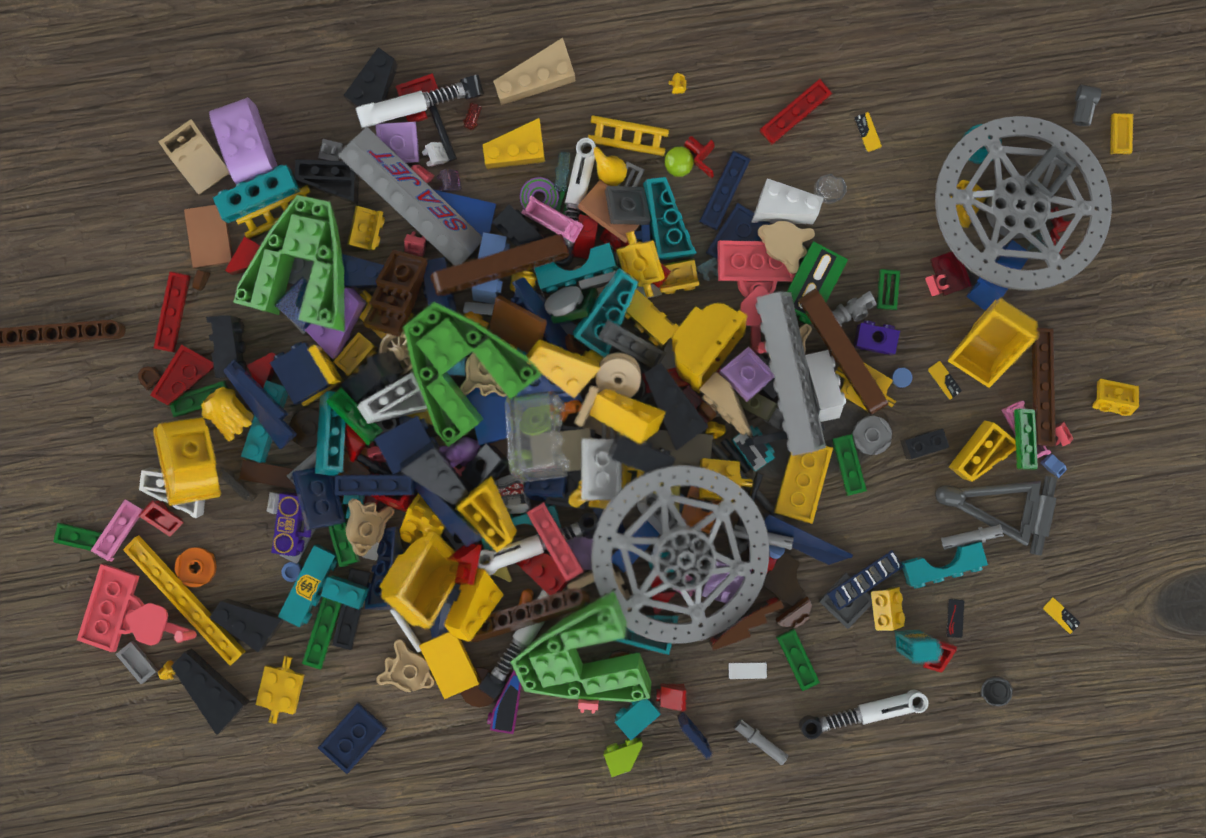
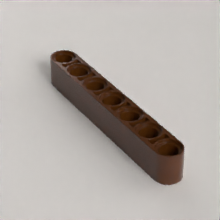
(499, 265)
(44, 333)
(843, 351)
(533, 614)

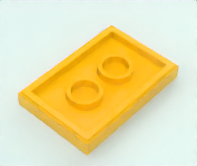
(449, 664)

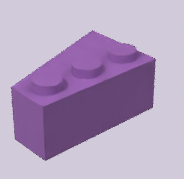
(332, 340)

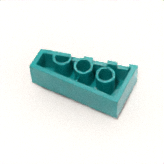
(666, 222)
(608, 306)
(640, 641)

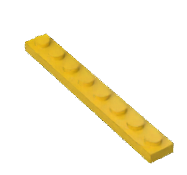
(183, 600)

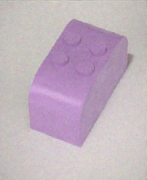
(242, 140)

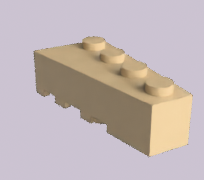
(537, 74)

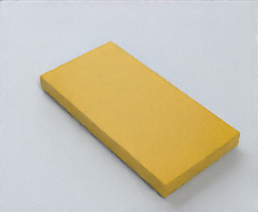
(803, 485)

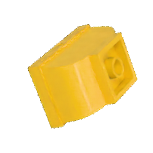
(703, 339)
(994, 342)
(186, 461)
(421, 580)

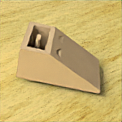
(194, 156)
(724, 400)

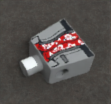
(513, 494)

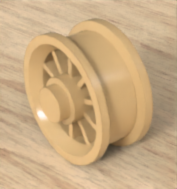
(400, 349)
(619, 373)

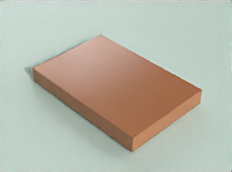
(596, 207)
(207, 237)

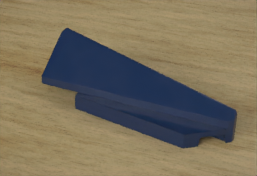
(529, 300)
(262, 404)
(449, 516)
(806, 542)

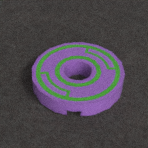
(541, 185)

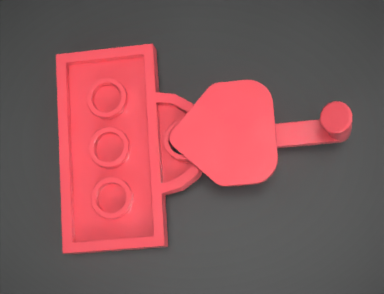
(751, 267)
(117, 611)

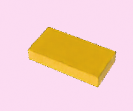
(1121, 133)

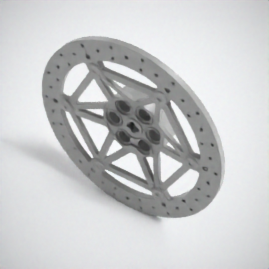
(992, 271)
(677, 550)

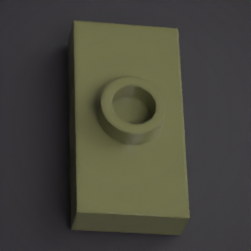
(759, 406)

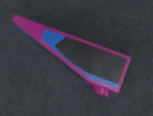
(506, 708)

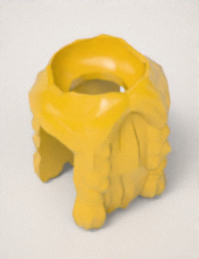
(226, 412)

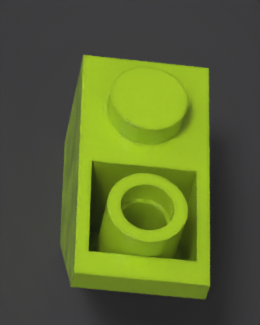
(623, 756)

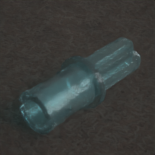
(562, 171)

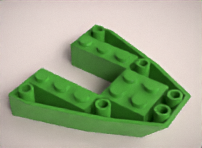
(307, 233)
(438, 342)
(555, 668)

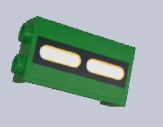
(818, 270)

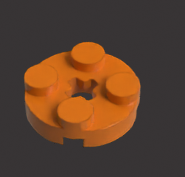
(186, 573)

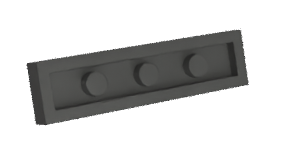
(631, 344)

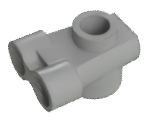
(858, 307)

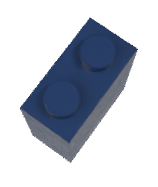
(299, 373)
(404, 441)

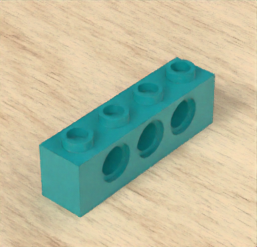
(286, 187)

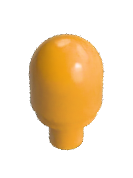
(477, 318)

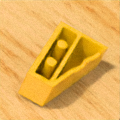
(516, 147)
(650, 320)
(562, 367)
(627, 415)
(983, 451)
(488, 514)
(473, 606)

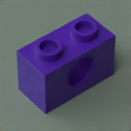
(864, 340)

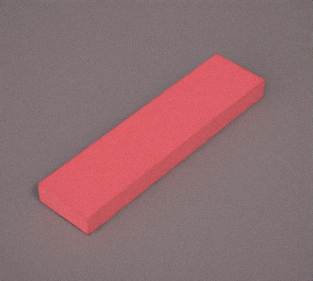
(555, 542)

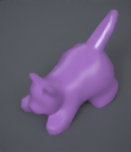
(461, 451)

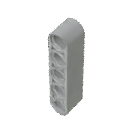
(656, 522)

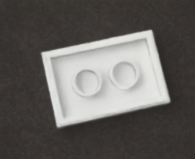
(599, 473)

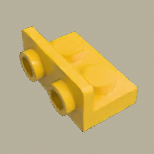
(1116, 397)

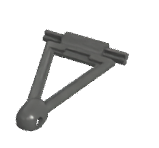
(1036, 515)

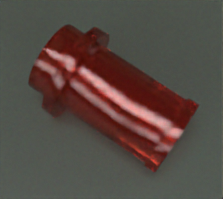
(472, 116)

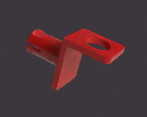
(701, 152)
(1059, 226)

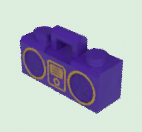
(288, 526)

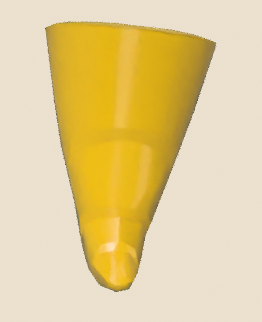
(610, 169)

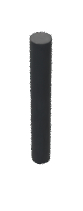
(442, 133)
(753, 491)

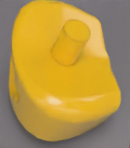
(678, 83)
(715, 429)
(575, 498)
(166, 672)

